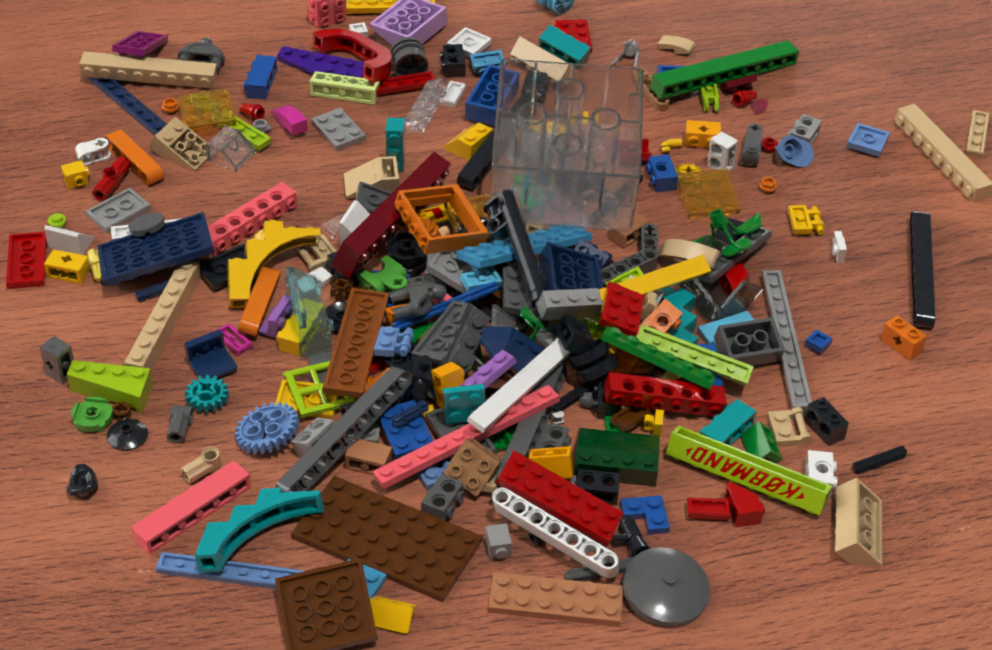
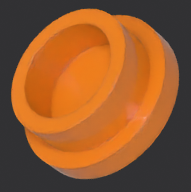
(170, 105)
(768, 184)

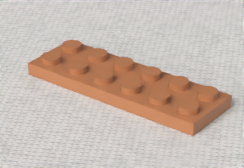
(556, 599)

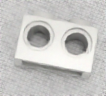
(722, 152)

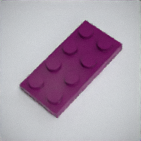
(139, 43)

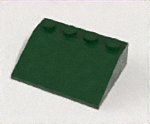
(617, 452)

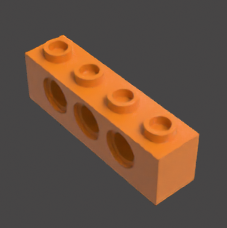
(663, 313)

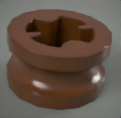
(121, 406)

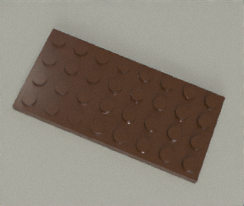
(389, 537)

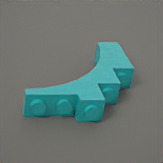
(685, 303)
(271, 507)

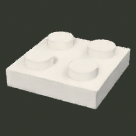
(471, 41)

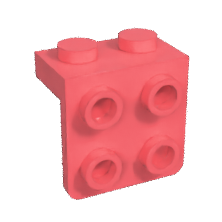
(326, 12)

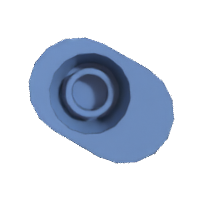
(795, 151)

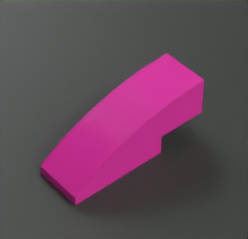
(290, 119)

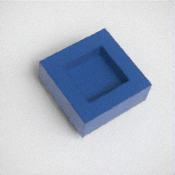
(818, 341)

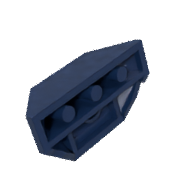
(511, 341)

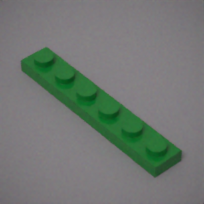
(662, 359)

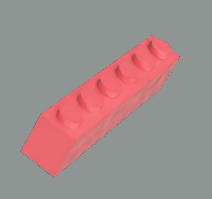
(191, 507)

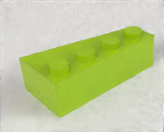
(111, 382)

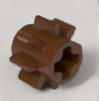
(341, 290)

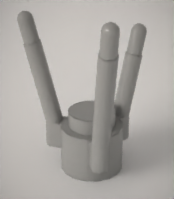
(631, 48)

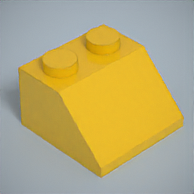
(468, 141)

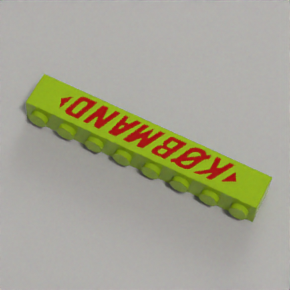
(749, 470)

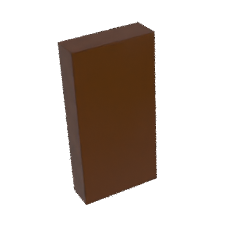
(629, 417)

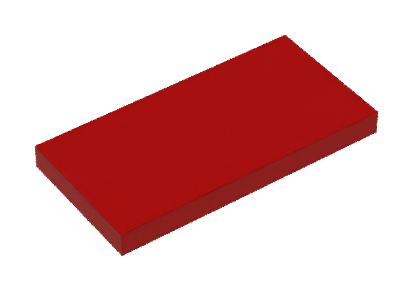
(26, 260)

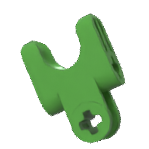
(388, 280)

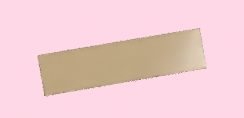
(977, 134)

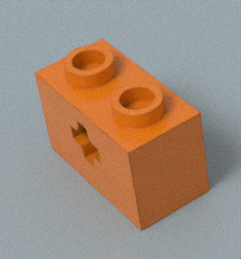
(903, 337)

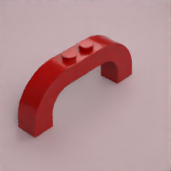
(377, 58)

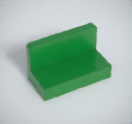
(761, 442)

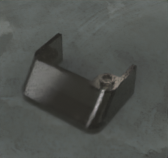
(712, 300)

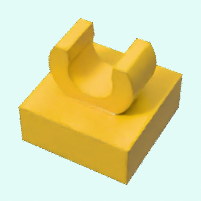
(654, 422)

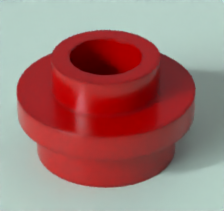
(768, 145)

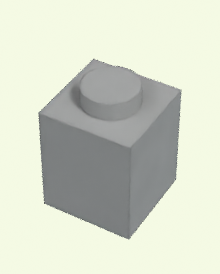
(498, 541)

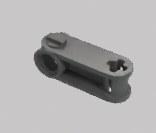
(752, 145)

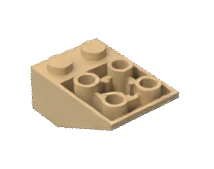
(180, 145)
(378, 172)

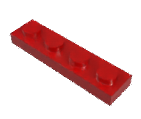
(404, 83)

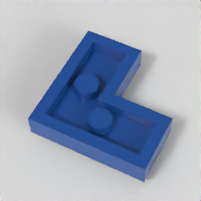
(649, 508)

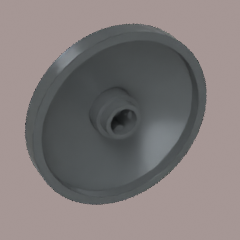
(666, 587)

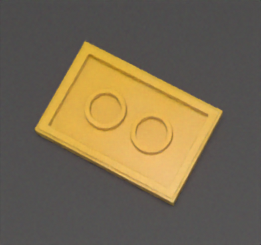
(310, 400)

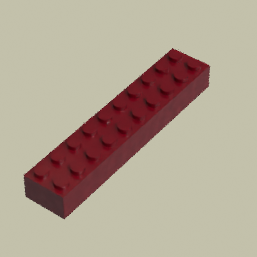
(386, 219)

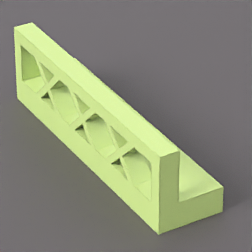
(343, 88)

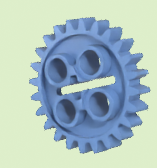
(267, 428)

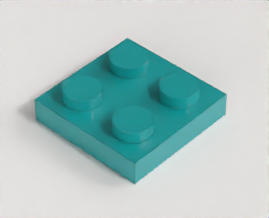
(462, 402)

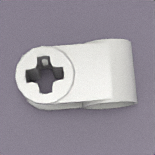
(91, 152)

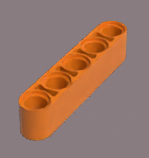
(141, 163)
(259, 301)

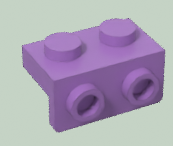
(277, 318)

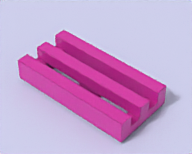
(231, 342)

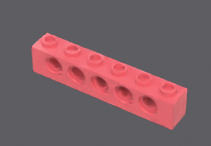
(251, 216)

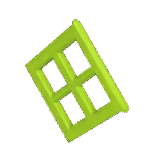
(298, 393)

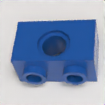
(662, 173)

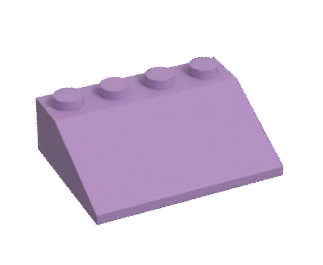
(410, 19)

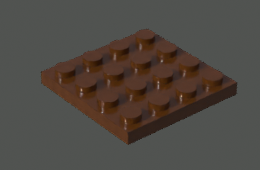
(326, 607)

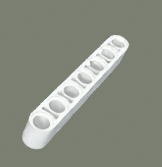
(560, 540)

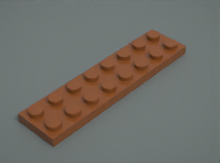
(355, 343)

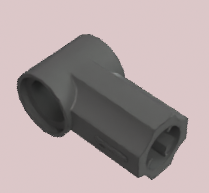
(180, 419)

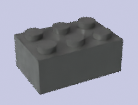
(750, 341)

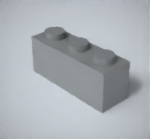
(573, 303)

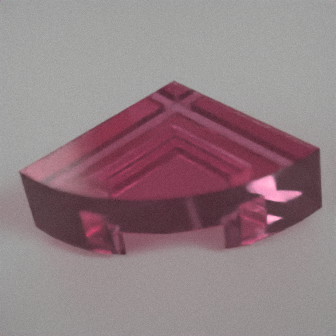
(759, 105)

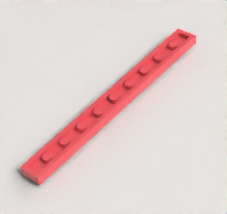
(450, 443)

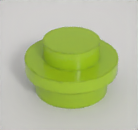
(57, 220)

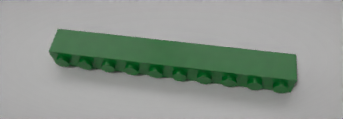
(724, 69)

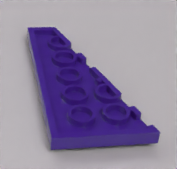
(319, 62)

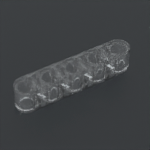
(425, 105)

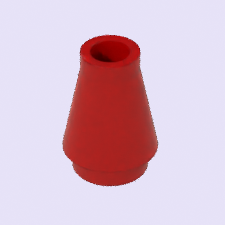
(742, 98)
(254, 111)

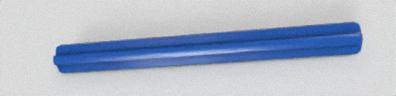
(440, 308)

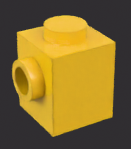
(75, 174)

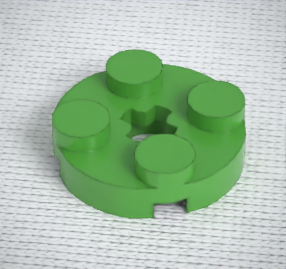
(97, 422)

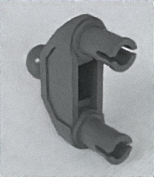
(202, 51)
(419, 297)

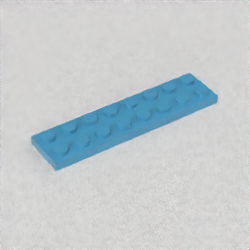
(502, 251)

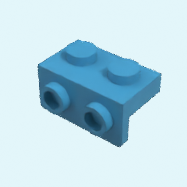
(481, 60)

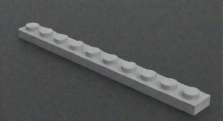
(791, 360)

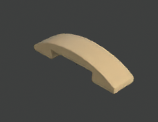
(686, 250)

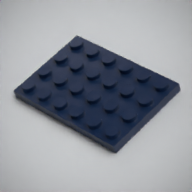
(171, 245)

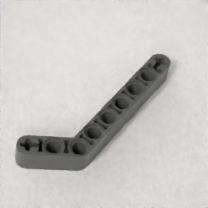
(645, 259)

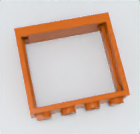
(453, 194)

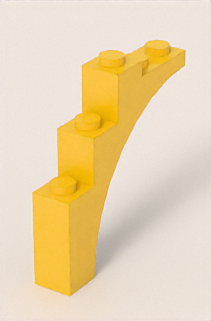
(258, 252)

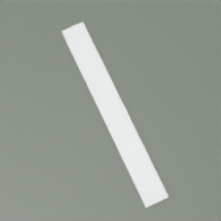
(518, 386)

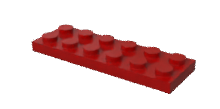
(559, 497)

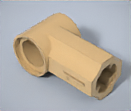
(208, 462)

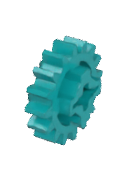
(207, 393)

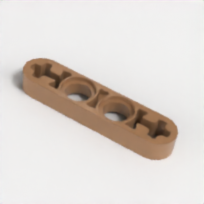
(663, 105)

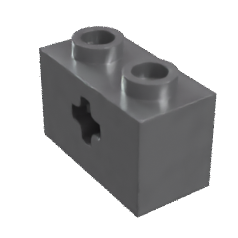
(56, 359)

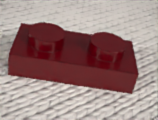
(733, 84)

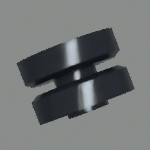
(406, 251)
(594, 362)

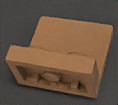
(473, 465)

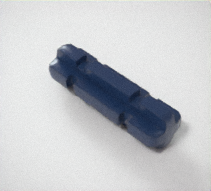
(151, 291)
(410, 413)

